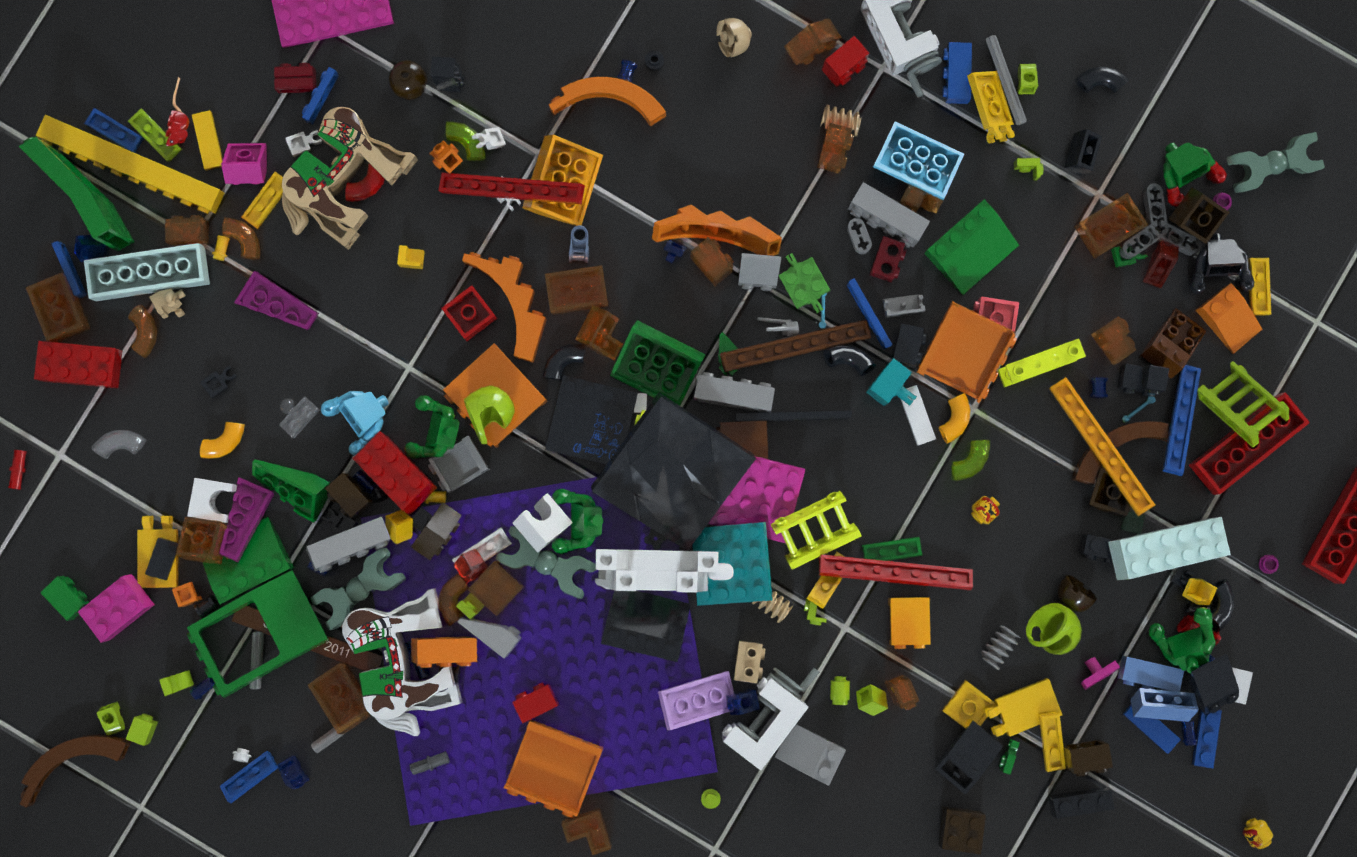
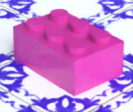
(116, 608)

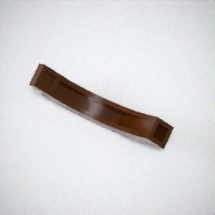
(1089, 465)
(99, 744)

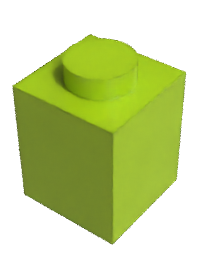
(142, 729)

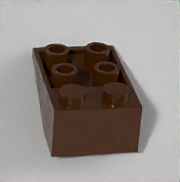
(1174, 343)

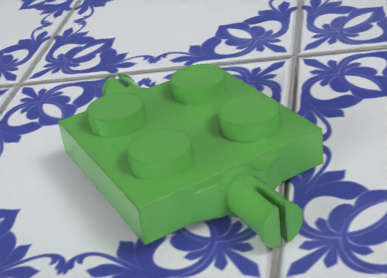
(804, 283)

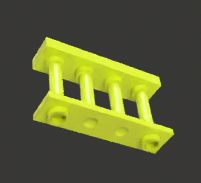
(1041, 362)
(824, 545)

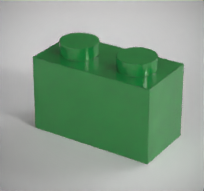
(65, 597)

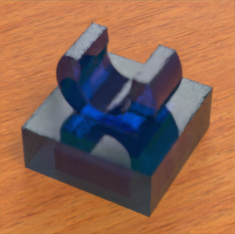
(674, 250)

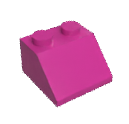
(245, 163)

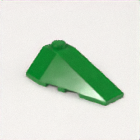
(299, 488)

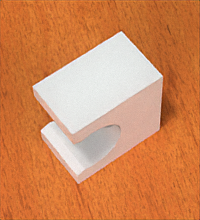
(203, 499)
(543, 532)

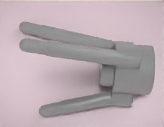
(788, 327)

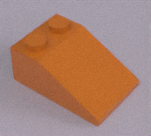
(1230, 317)

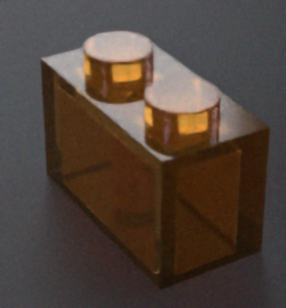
(186, 230)

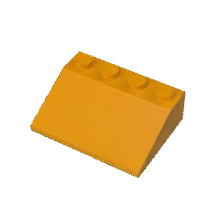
(564, 162)

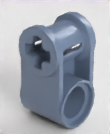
(579, 247)

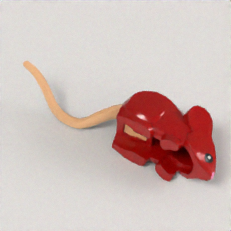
(177, 123)

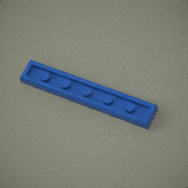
(1181, 420)

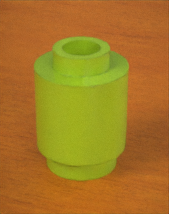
(840, 690)

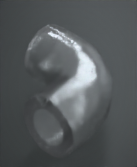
(118, 440)

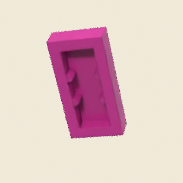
(1098, 672)

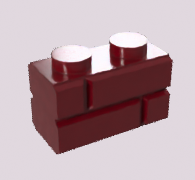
(294, 78)

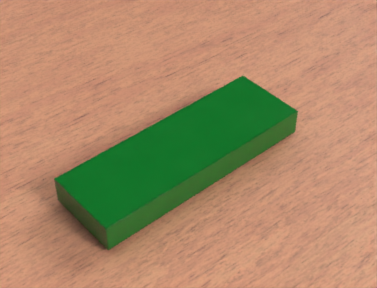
(893, 549)

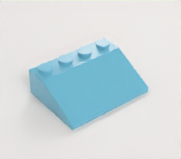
(918, 160)

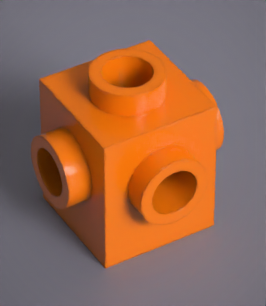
(446, 156)

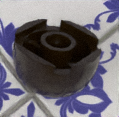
(407, 80)
(1074, 595)

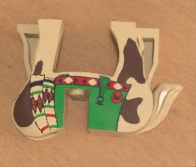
(311, 185)

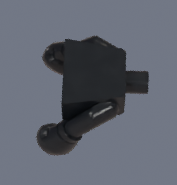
(1221, 259)

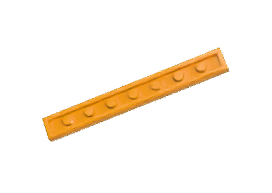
(1102, 446)

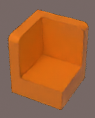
(186, 595)

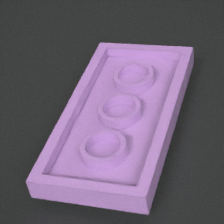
(696, 700)

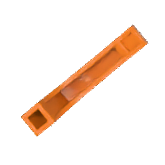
(610, 88)

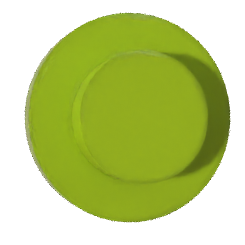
(710, 798)

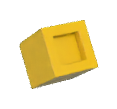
(410, 257)
(399, 526)
(1199, 591)

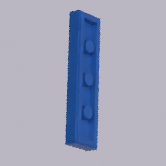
(869, 314)

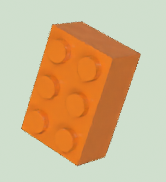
(443, 651)

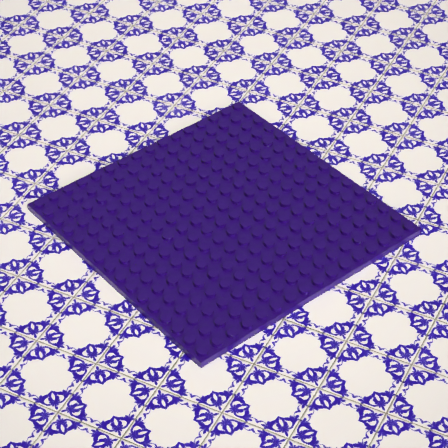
(600, 689)

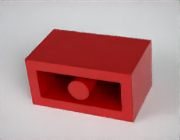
(535, 703)

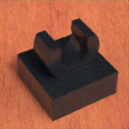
(1182, 576)

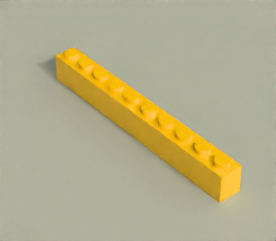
(130, 164)

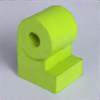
(1027, 79)
(176, 682)
(111, 718)

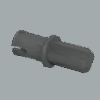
(429, 763)

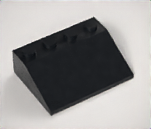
(646, 624)

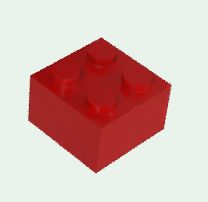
(845, 61)
(469, 313)

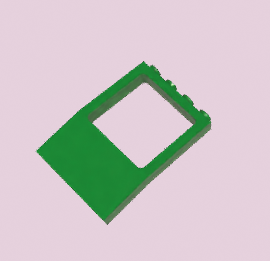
(92, 205)
(286, 617)

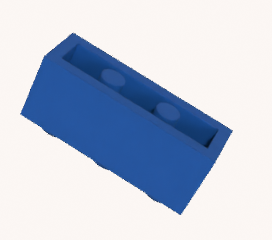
(958, 66)

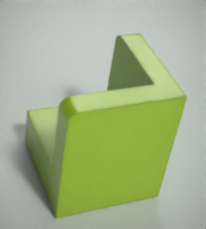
(871, 700)

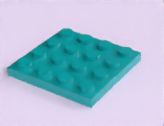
(747, 552)

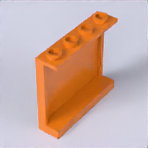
(967, 351)
(496, 370)
(553, 768)

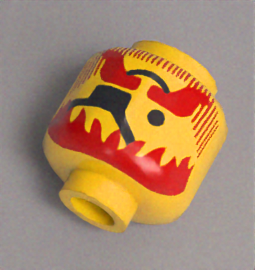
(985, 510)
(1257, 833)

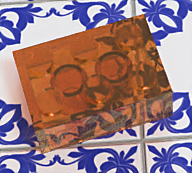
(1111, 225)
(576, 289)
(57, 308)
(340, 698)

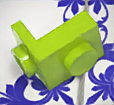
(811, 609)

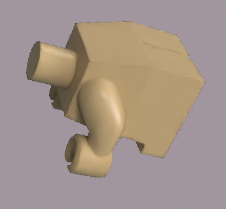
(167, 302)

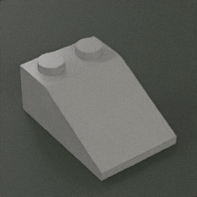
(759, 271)
(496, 636)
(811, 754)

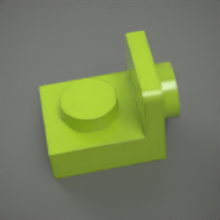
(1026, 164)
(470, 606)

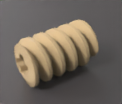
(841, 118)
(776, 606)

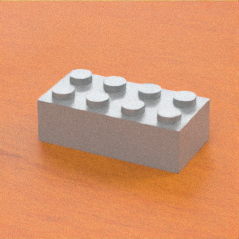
(888, 215)
(734, 394)
(348, 544)

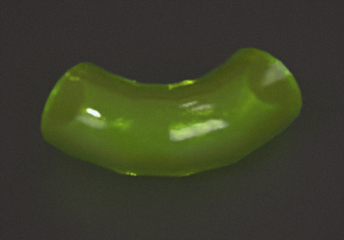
(463, 134)
(973, 463)

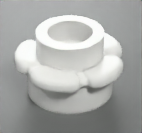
(241, 755)

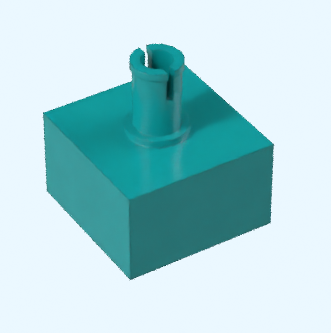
(891, 383)

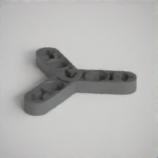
(1166, 229)

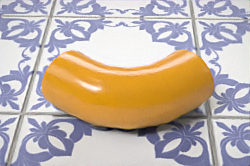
(959, 418)
(224, 444)

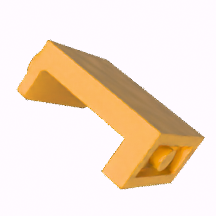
(909, 622)

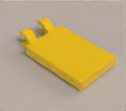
(991, 105)
(145, 545)
(1022, 708)

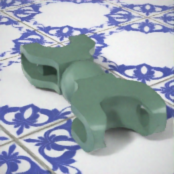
(1275, 162)
(547, 563)
(358, 588)

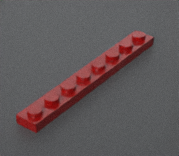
(512, 188)
(895, 572)

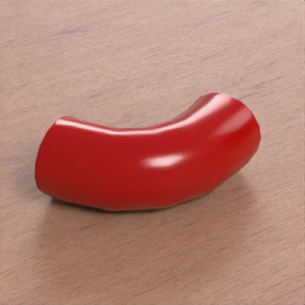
(365, 188)

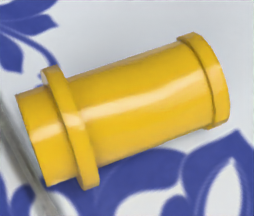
(221, 248)
(437, 496)

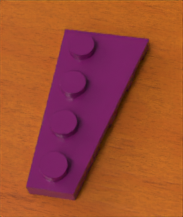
(268, 298)
(246, 512)

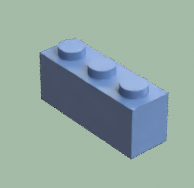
(1150, 674)
(1164, 705)

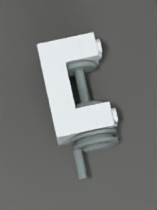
(912, 54)
(787, 709)

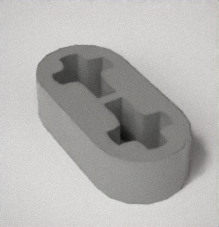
(855, 237)

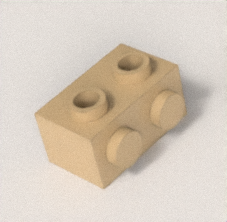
(748, 661)

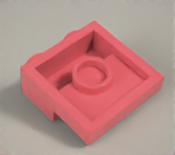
(998, 310)

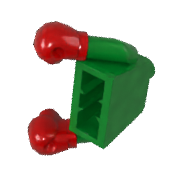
(1185, 165)

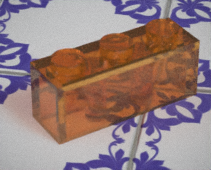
(902, 692)

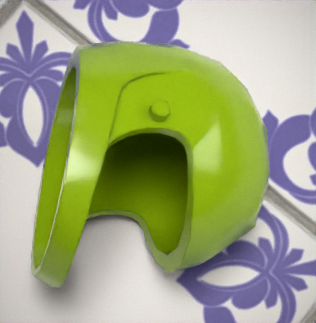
(487, 406)
(1058, 628)

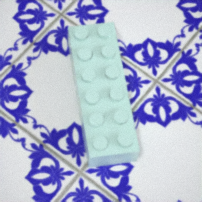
(146, 272)
(1169, 548)

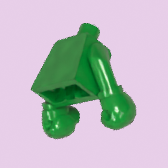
(441, 431)
(586, 521)
(1190, 647)

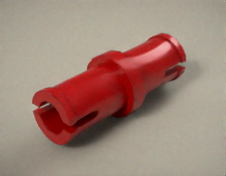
(17, 469)

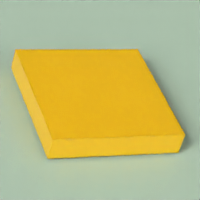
(968, 705)

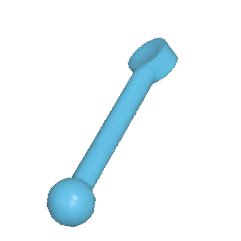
(822, 324)
(1150, 400)

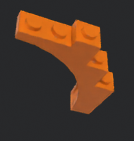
(693, 223)
(507, 274)

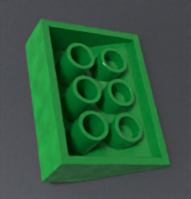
(972, 247)
(657, 363)
(260, 563)

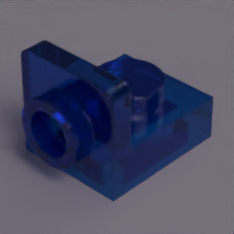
(292, 773)

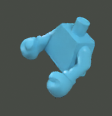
(361, 412)

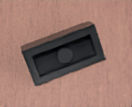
(162, 559)

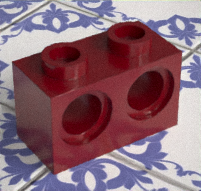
(884, 258)

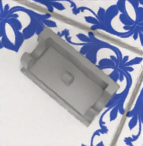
(903, 306)

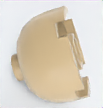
(734, 36)

